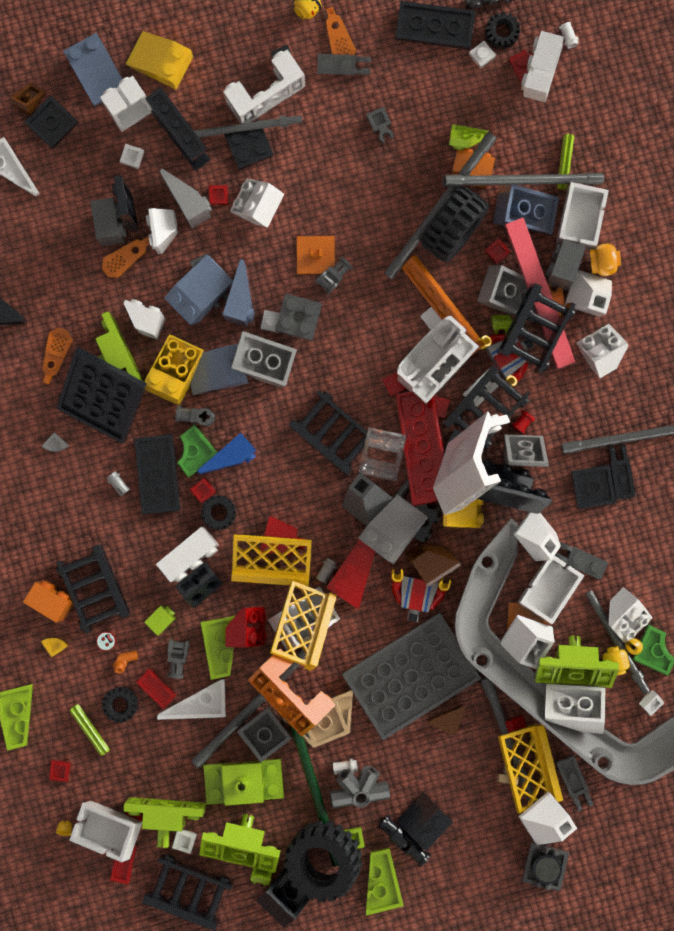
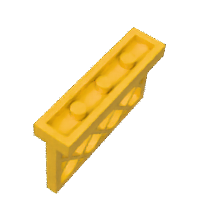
(266, 575)
(317, 634)
(543, 759)

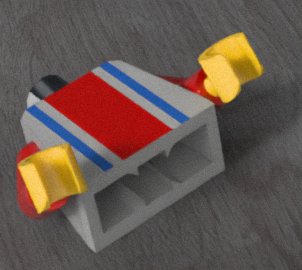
(511, 366)
(416, 595)

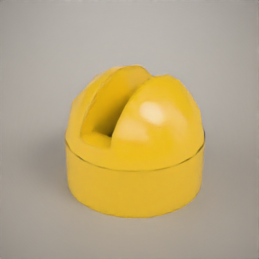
(637, 644)
(64, 828)

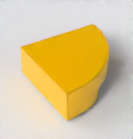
(54, 645)

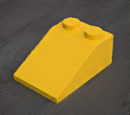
(160, 59)
(467, 517)

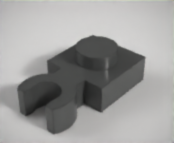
(380, 122)

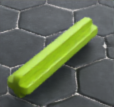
(565, 160)
(89, 730)

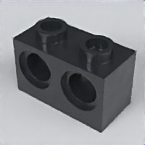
(199, 585)

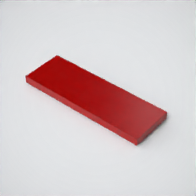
(422, 446)

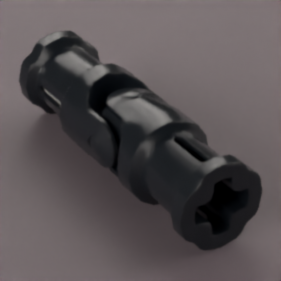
(401, 838)

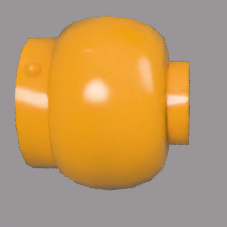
(605, 260)

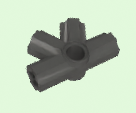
(364, 785)

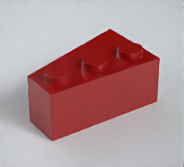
(353, 574)

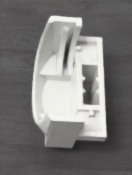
(435, 359)

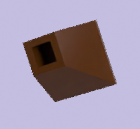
(432, 562)

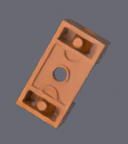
(287, 704)

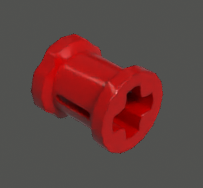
(522, 422)

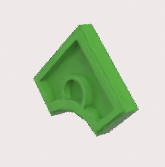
(196, 451)
(654, 651)

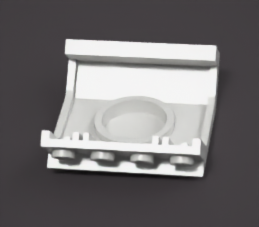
(462, 471)

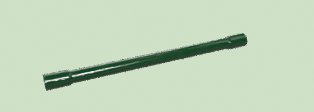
(312, 783)

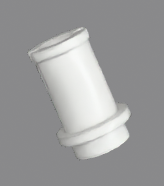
(569, 36)
(339, 766)

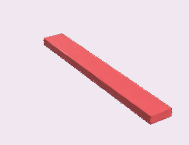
(533, 273)

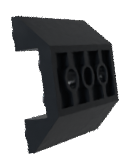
(514, 489)

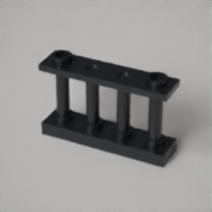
(178, 129)
(517, 329)
(480, 390)
(316, 438)
(105, 573)
(173, 904)

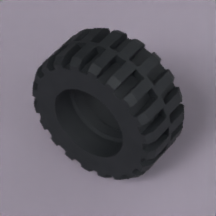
(454, 224)
(307, 878)

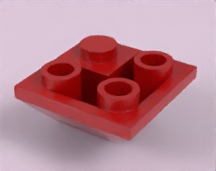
(246, 628)

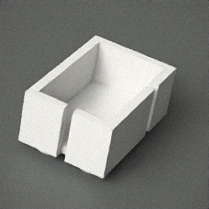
(542, 66)
(126, 103)
(580, 215)
(188, 555)
(550, 589)
(106, 831)

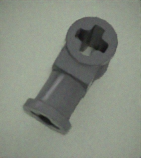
(330, 278)
(194, 415)
(178, 657)

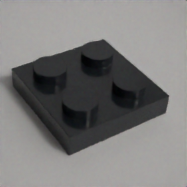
(51, 122)
(249, 147)
(593, 487)

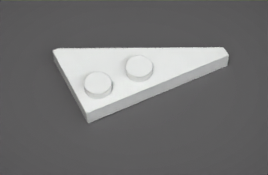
(13, 170)
(203, 704)

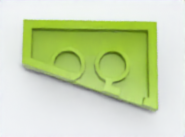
(465, 137)
(218, 656)
(15, 715)
(383, 885)

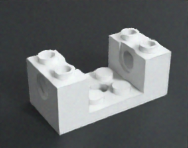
(289, 81)

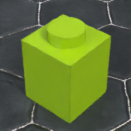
(160, 619)

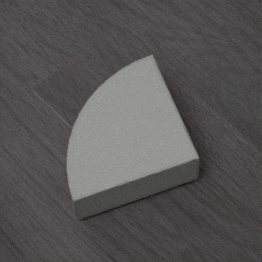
(55, 443)

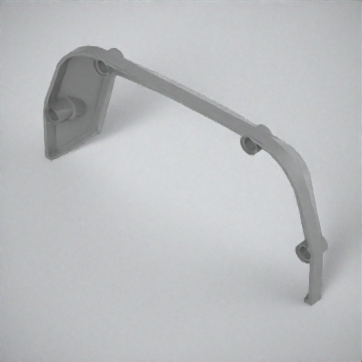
(626, 762)

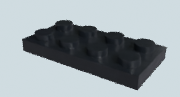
(435, 25)
(125, 206)
(157, 474)

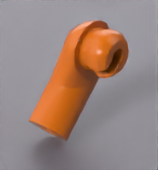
(123, 659)

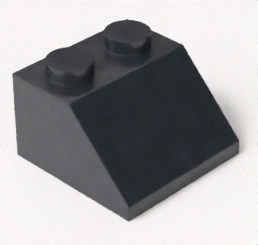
(424, 821)
(282, 899)

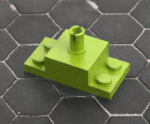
(114, 348)
(576, 666)
(243, 782)
(164, 815)
(240, 846)

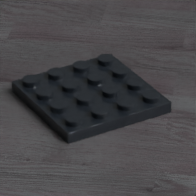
(101, 395)

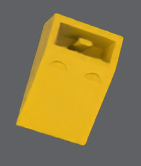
(173, 370)

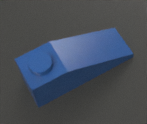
(232, 454)

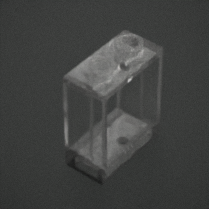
(385, 441)

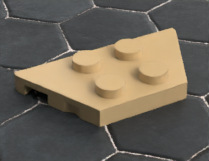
(334, 723)

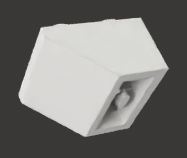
(257, 202)
(145, 320)
(528, 641)

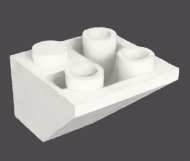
(163, 228)
(590, 293)
(603, 350)
(537, 537)
(627, 615)
(547, 821)

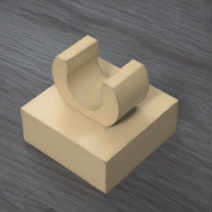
(503, 778)

